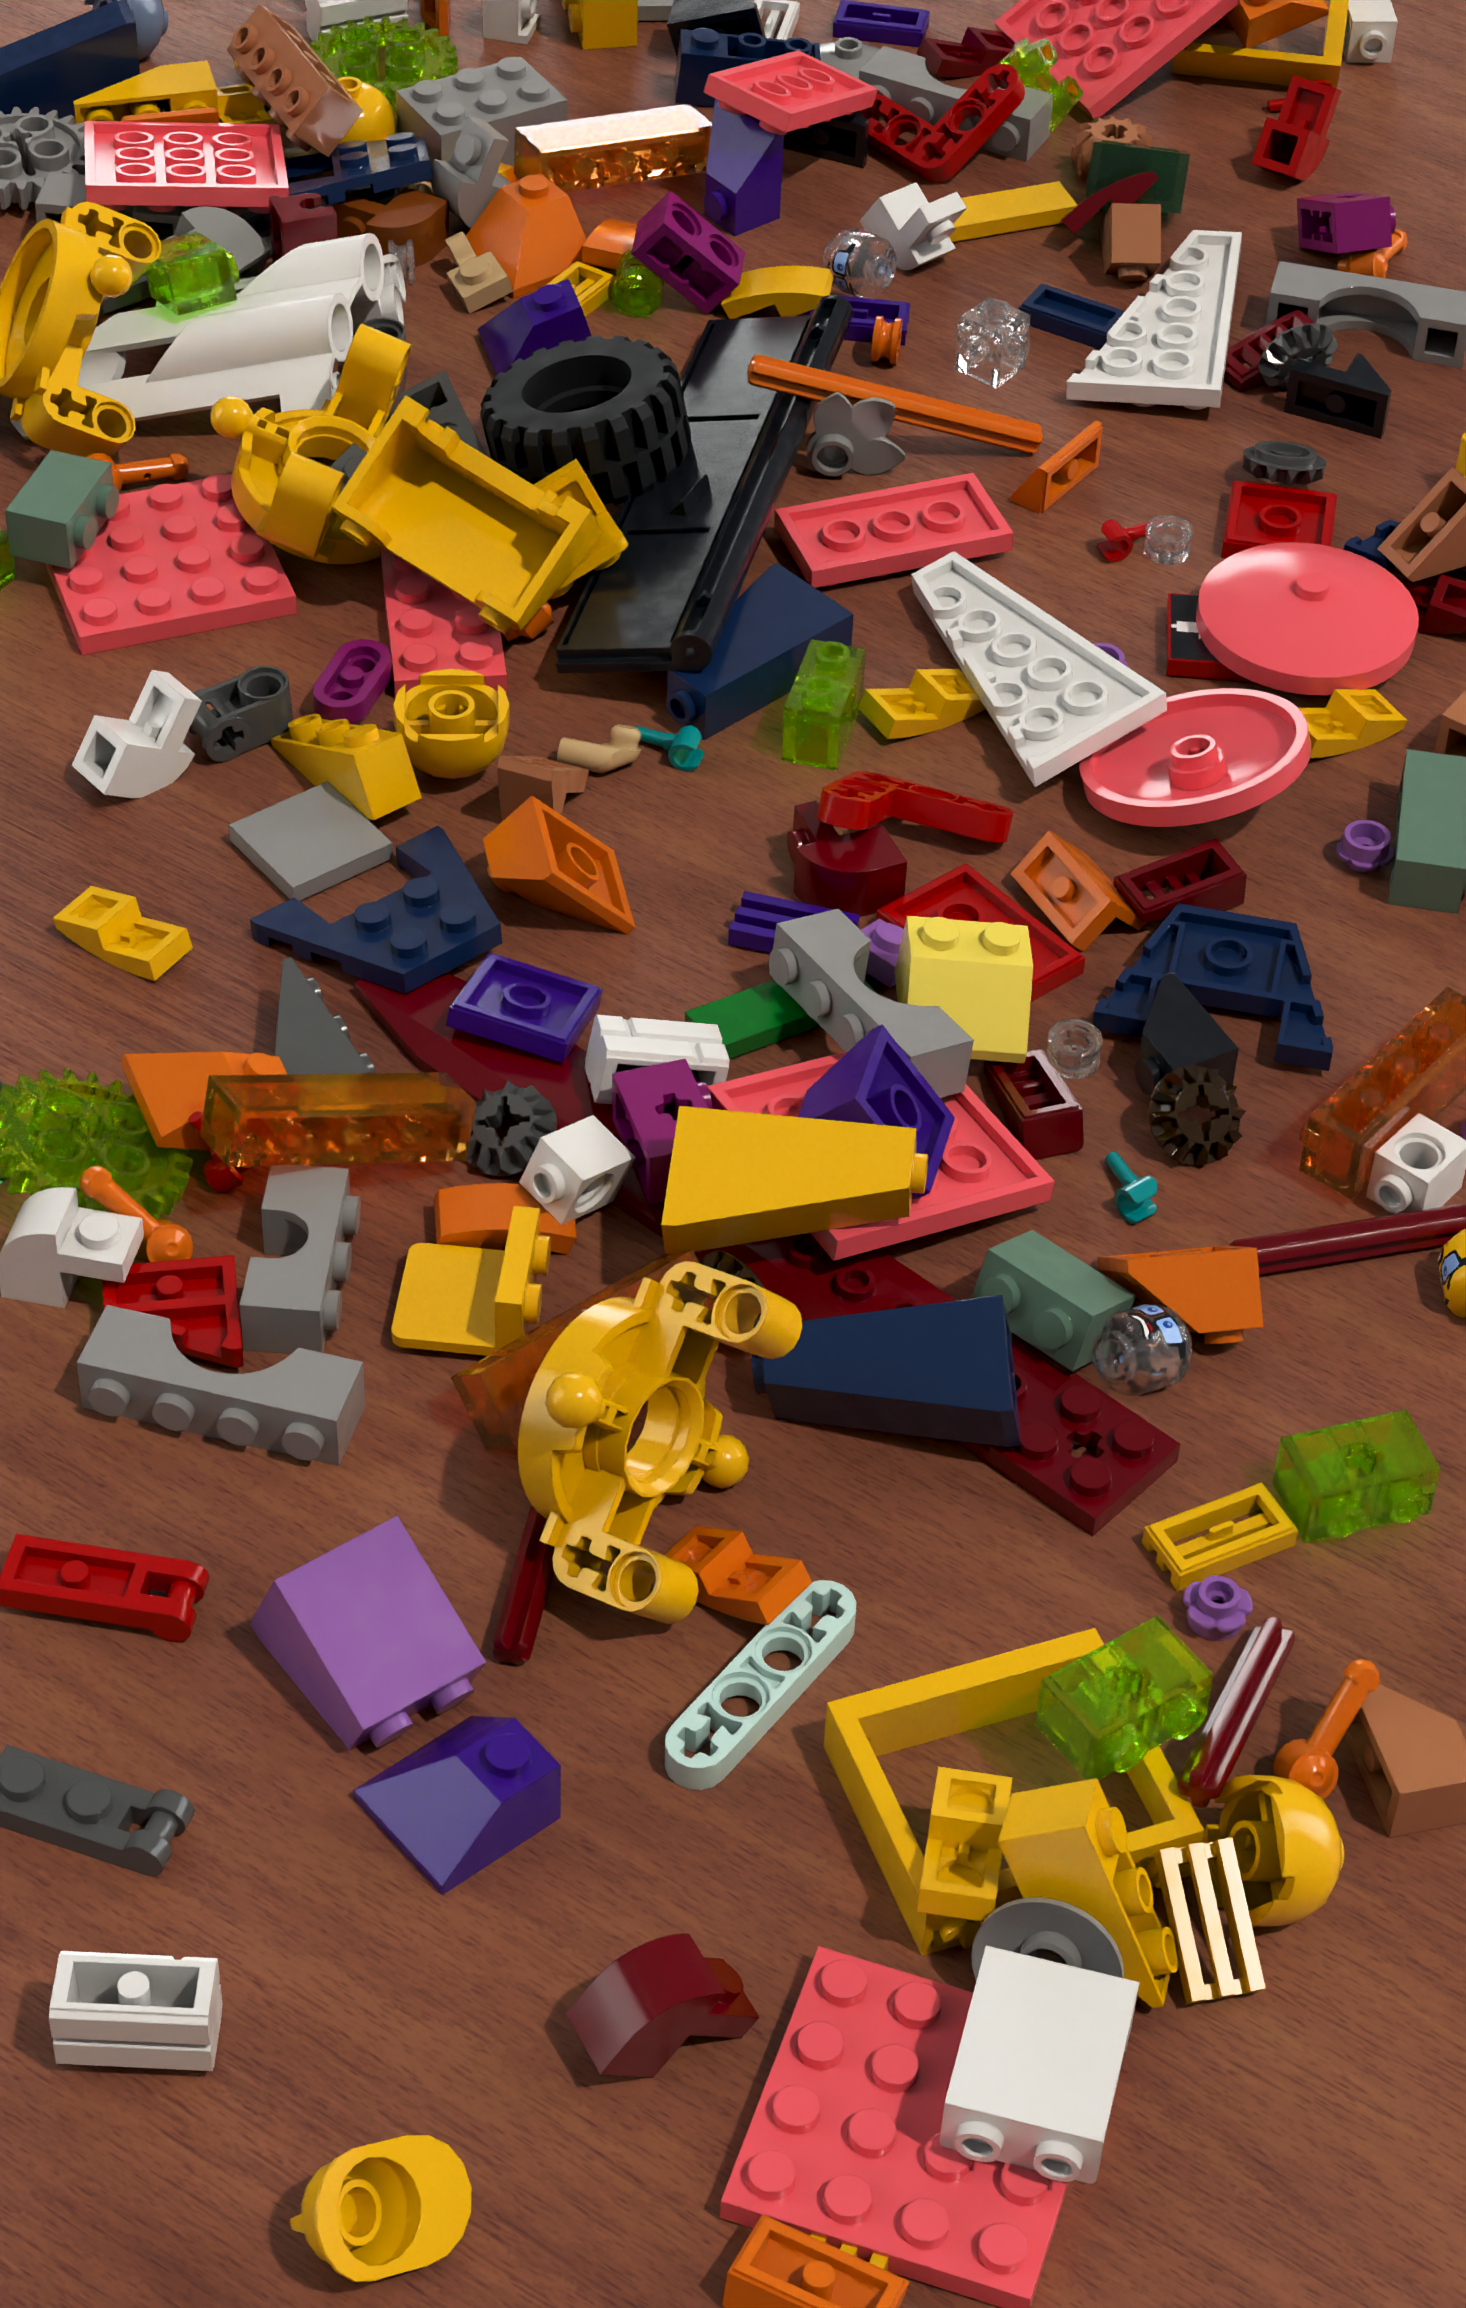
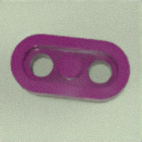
(352, 681)

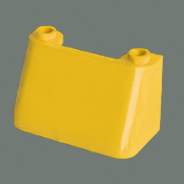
(464, 518)

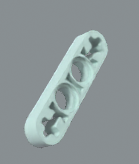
(753, 1678)

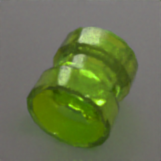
(636, 288)

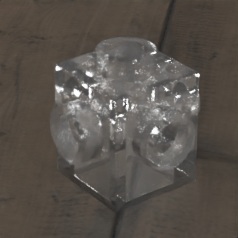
(992, 342)

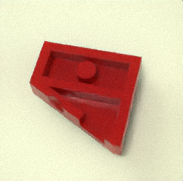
(197, 1299)

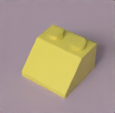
(975, 976)

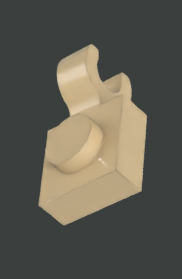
(475, 278)

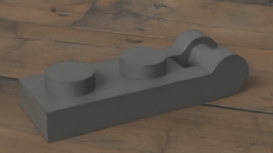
(90, 1812)

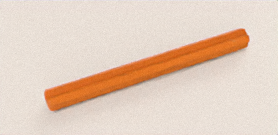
(909, 406)

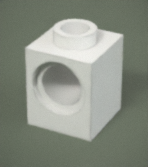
(1369, 31)
(1417, 1167)
(577, 1169)

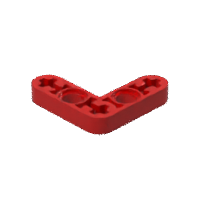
(936, 140)
(870, 797)

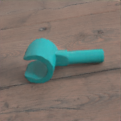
(682, 747)
(1134, 1196)

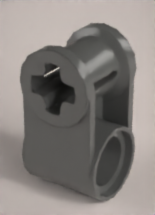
(245, 712)

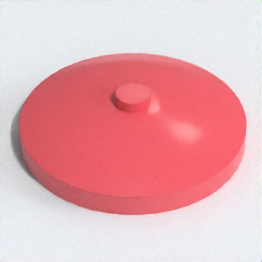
(1306, 618)
(1200, 759)

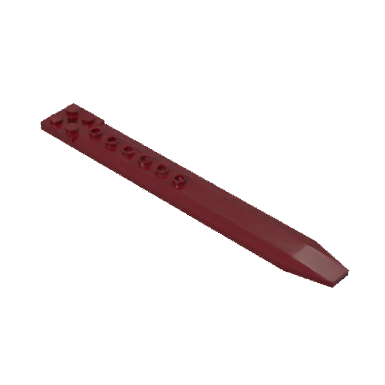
(1052, 1407)

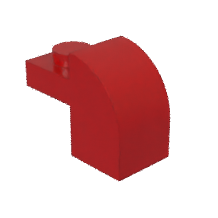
(1297, 139)

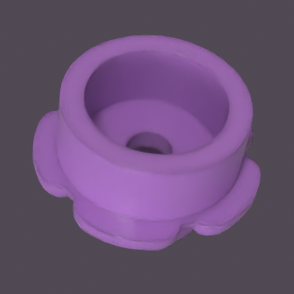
(1365, 846)
(1216, 1607)

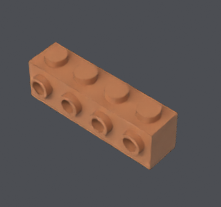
(293, 82)

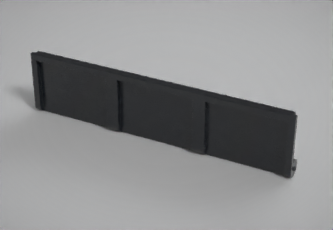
(683, 573)

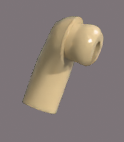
(602, 757)

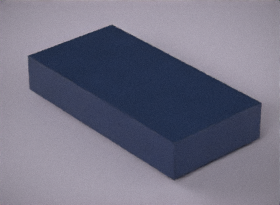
(1070, 315)

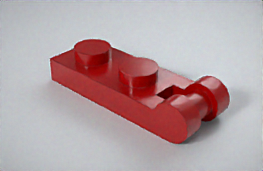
(103, 1585)

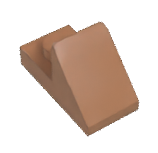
(539, 777)

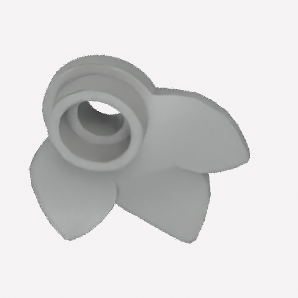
(858, 433)

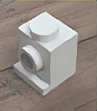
(510, 20)

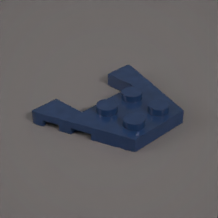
(360, 165)
(405, 936)
(1230, 965)

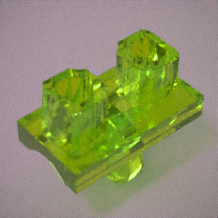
(1032, 66)

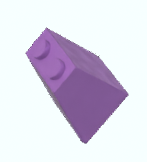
(369, 1636)

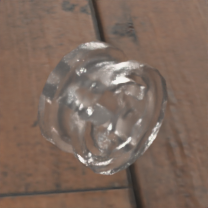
(405, 254)
(1168, 539)
(1078, 1035)

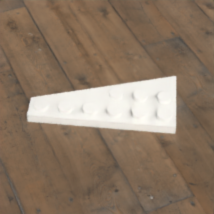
(1174, 337)
(1034, 675)

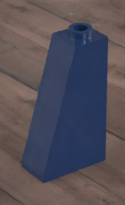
(69, 61)
(757, 652)
(903, 1372)

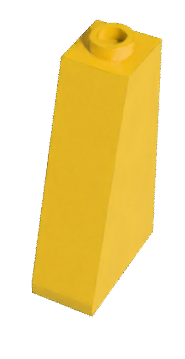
(783, 1176)

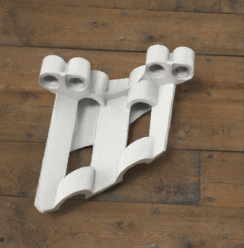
(259, 348)

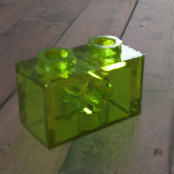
(192, 274)
(823, 704)
(1356, 1476)
(1124, 1700)

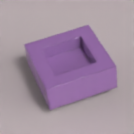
(883, 950)

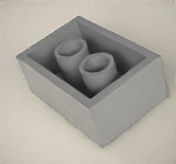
(501, 94)

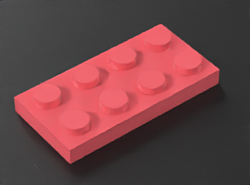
(789, 92)
(892, 530)
(435, 628)

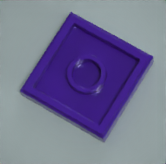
(525, 1007)

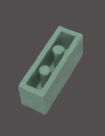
(1430, 833)

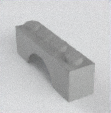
(909, 84)
(1418, 316)
(824, 970)
(293, 1408)

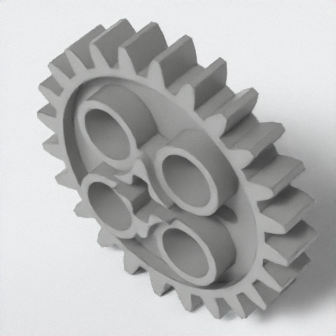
(37, 147)

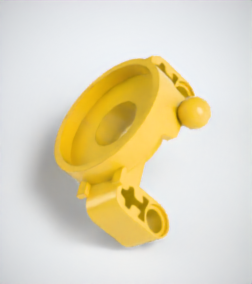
(49, 319)
(276, 482)
(583, 1415)

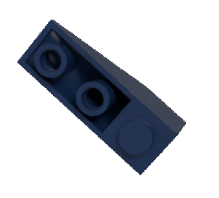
(706, 52)

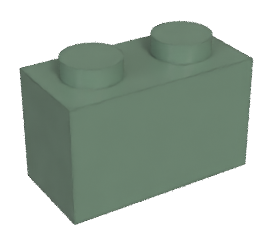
(61, 509)
(1051, 1296)

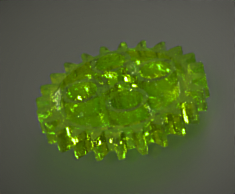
(409, 55)
(66, 1125)

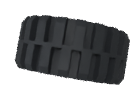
(593, 402)

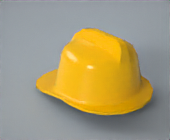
(386, 2207)

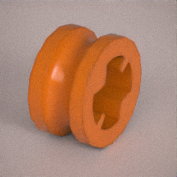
(886, 340)

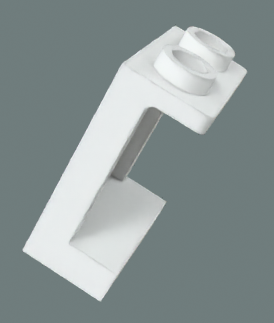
(1038, 2065)

